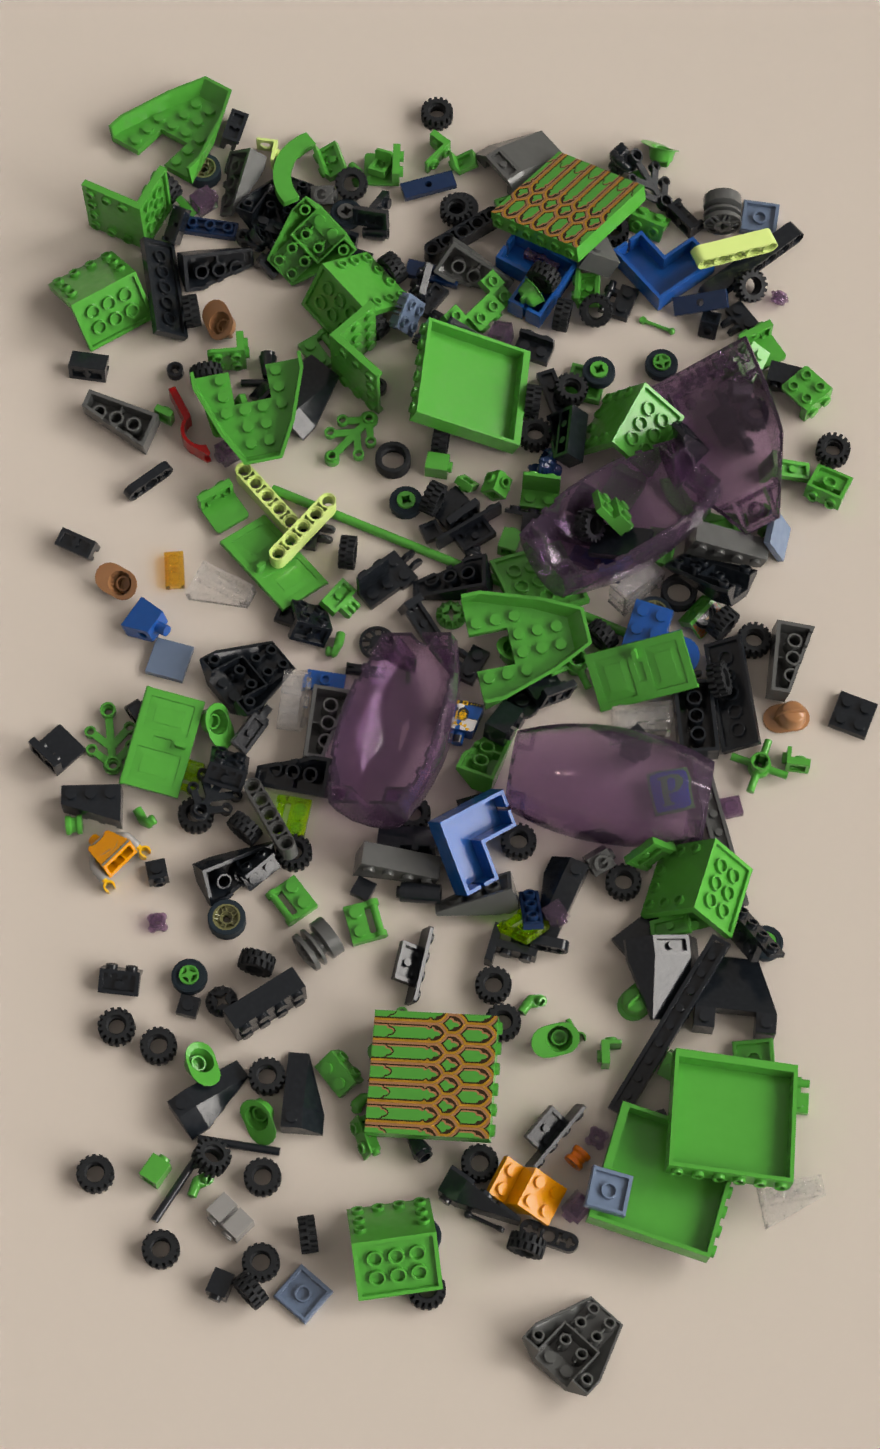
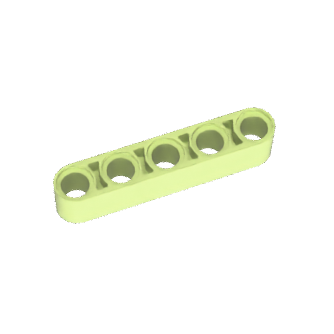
(734, 248)
(262, 492)
(301, 538)

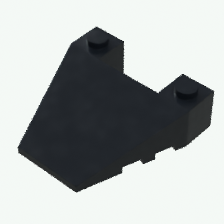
(737, 990)

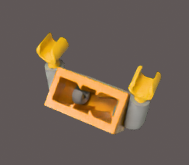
(111, 852)

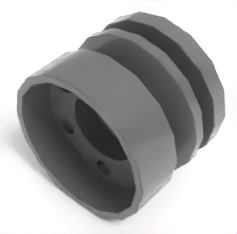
(722, 211)
(316, 945)

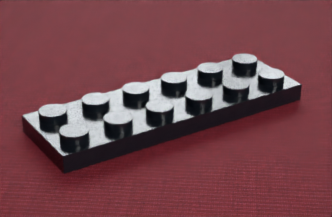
(163, 289)
(734, 712)

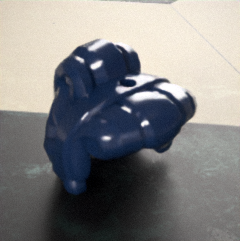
(547, 464)

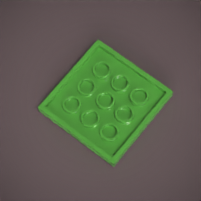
(518, 577)

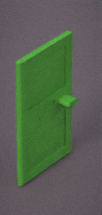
(251, 551)
(641, 670)
(161, 742)

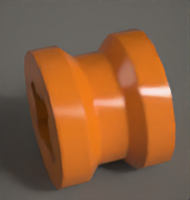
(577, 1157)

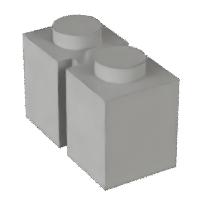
(230, 1218)

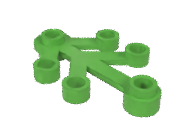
(351, 435)
(111, 742)

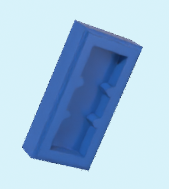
(327, 679)

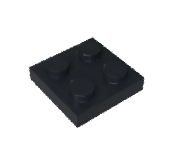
(852, 715)

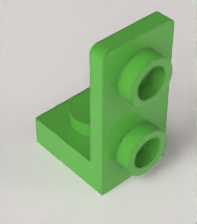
(443, 148)

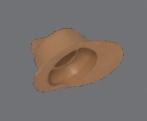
(218, 320)
(116, 581)
(786, 717)

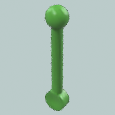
(643, 320)

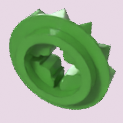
(445, 620)

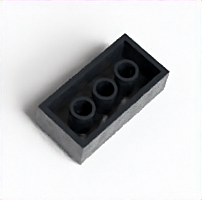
(697, 720)
(265, 1004)

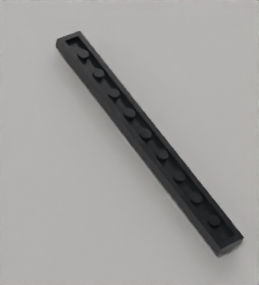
(671, 1023)

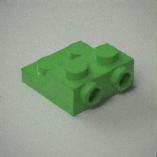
(827, 487)
(613, 512)

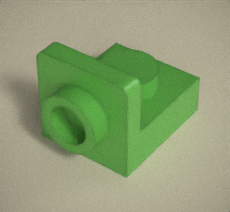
(795, 764)

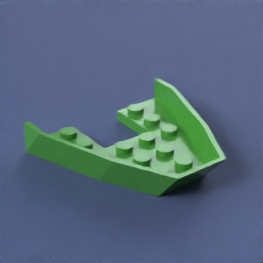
(186, 115)
(256, 428)
(540, 633)

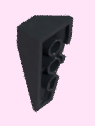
(562, 881)
(301, 1100)
(201, 1105)

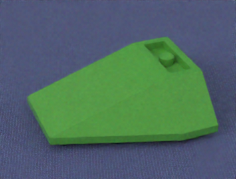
(308, 241)

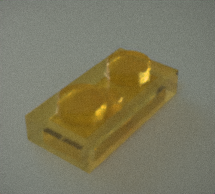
(174, 570)

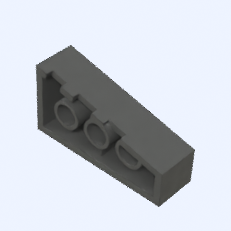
(600, 260)
(125, 420)
(726, 545)
(785, 657)
(323, 718)
(396, 864)

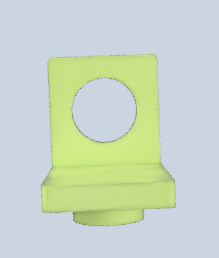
(273, 148)

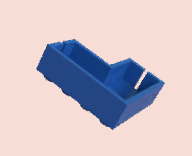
(512, 263)
(660, 275)
(463, 837)

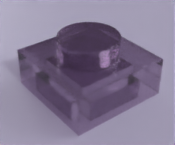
(732, 807)

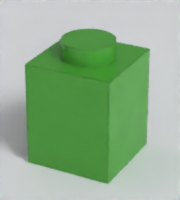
(438, 465)
(509, 541)
(155, 1170)

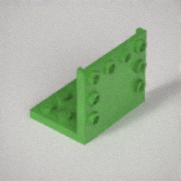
(126, 217)
(348, 285)
(103, 299)
(347, 350)
(631, 421)
(701, 880)
(394, 1249)

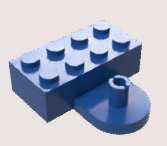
(653, 620)

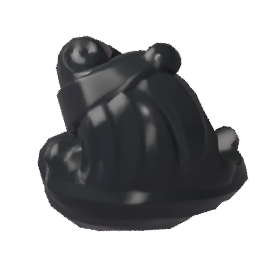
(619, 163)

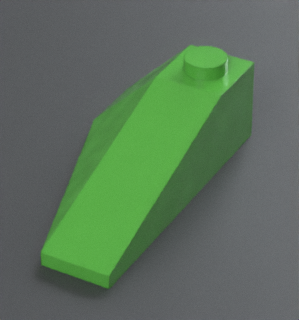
(483, 763)

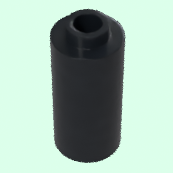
(419, 893)

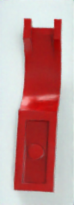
(197, 450)

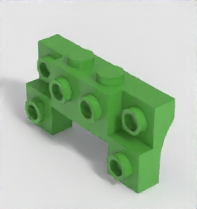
(487, 309)

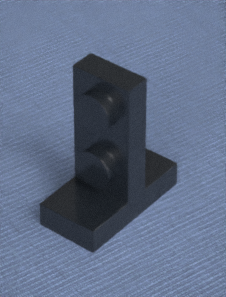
(376, 214)
(418, 616)
(507, 949)

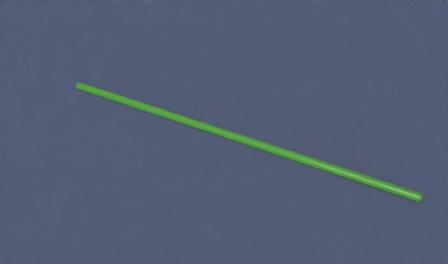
(406, 543)

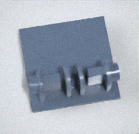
(410, 314)

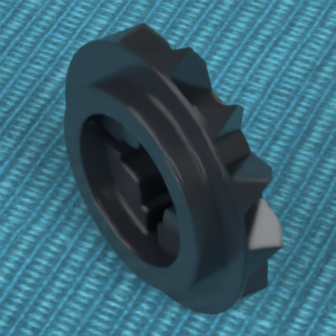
(212, 1002)

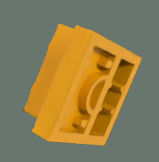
(526, 1190)

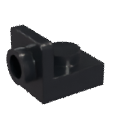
(709, 325)
(157, 872)

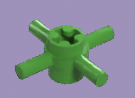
(576, 670)
(759, 772)

